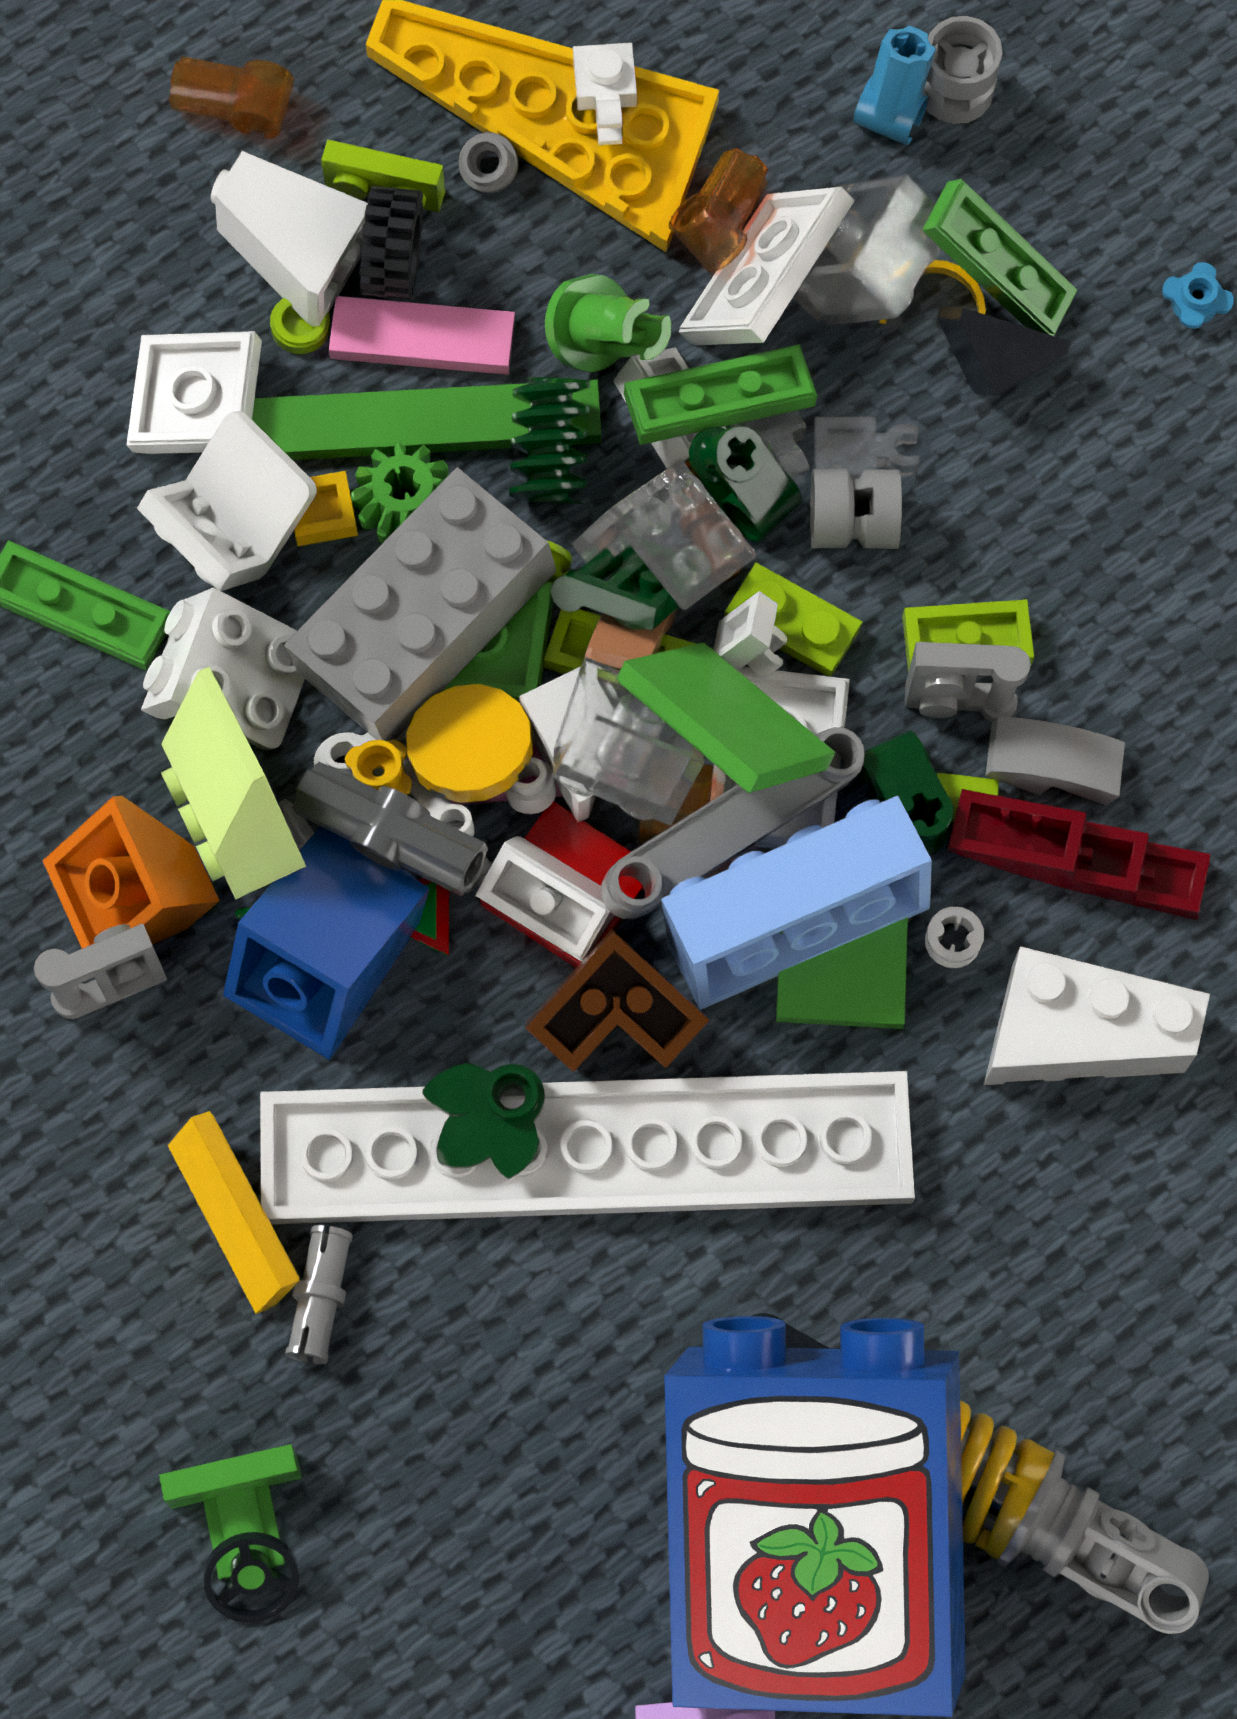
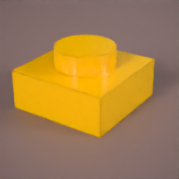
(330, 512)

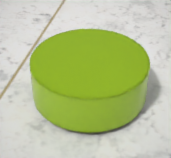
(294, 333)

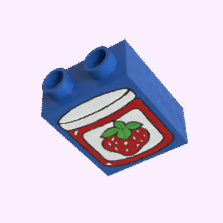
(815, 1521)

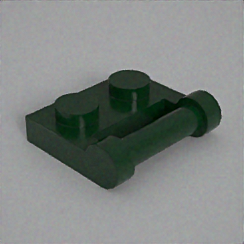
(630, 595)

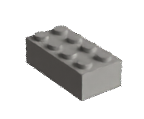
(421, 606)

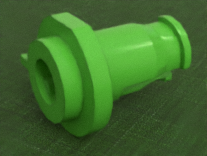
(596, 323)

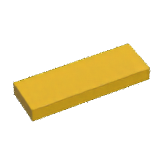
(233, 1212)

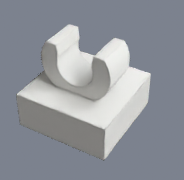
(750, 636)

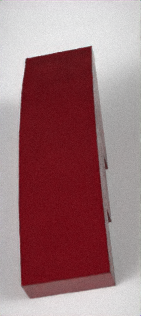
(1077, 854)

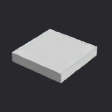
(189, 387)

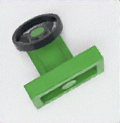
(241, 1525)

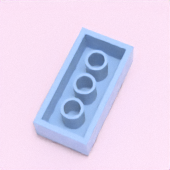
(815, 889)

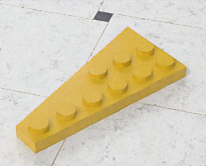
(528, 96)

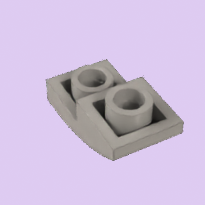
(1051, 754)

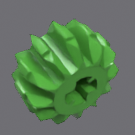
(393, 475)

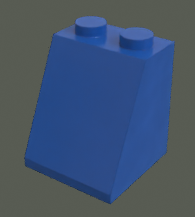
(322, 941)

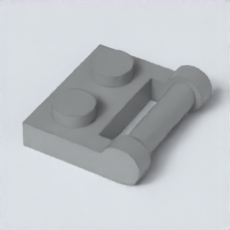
(945, 677)
(119, 961)

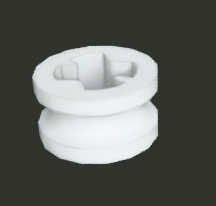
(936, 930)

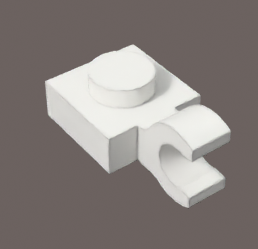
(606, 84)

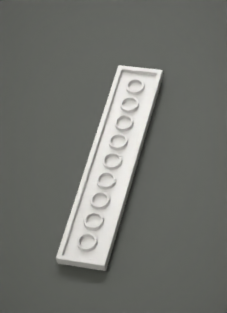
(597, 1151)

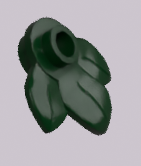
(479, 1123)

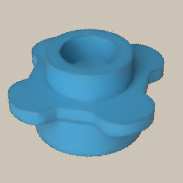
(1194, 311)

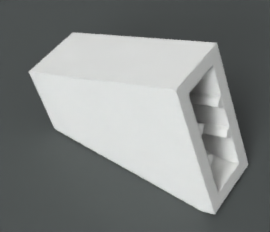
(290, 231)

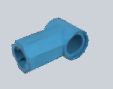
(895, 90)

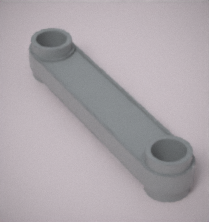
(725, 830)

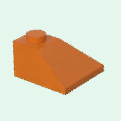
(129, 872)

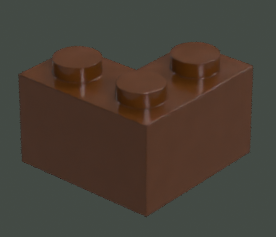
(613, 989)

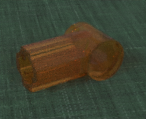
(245, 96)
(713, 218)

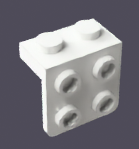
(233, 505)
(244, 655)

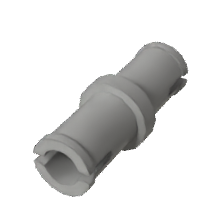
(319, 1294)

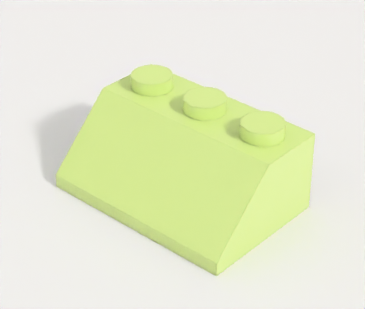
(226, 793)

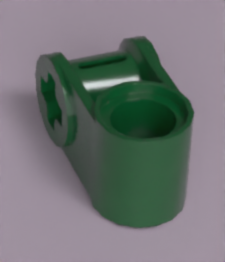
(744, 479)
(905, 770)

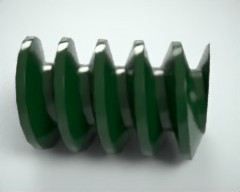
(549, 440)

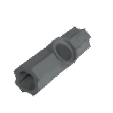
(390, 828)

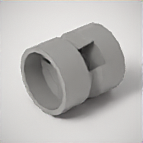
(962, 69)
(833, 505)

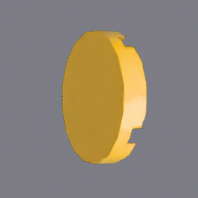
(469, 742)

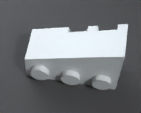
(1091, 1022)

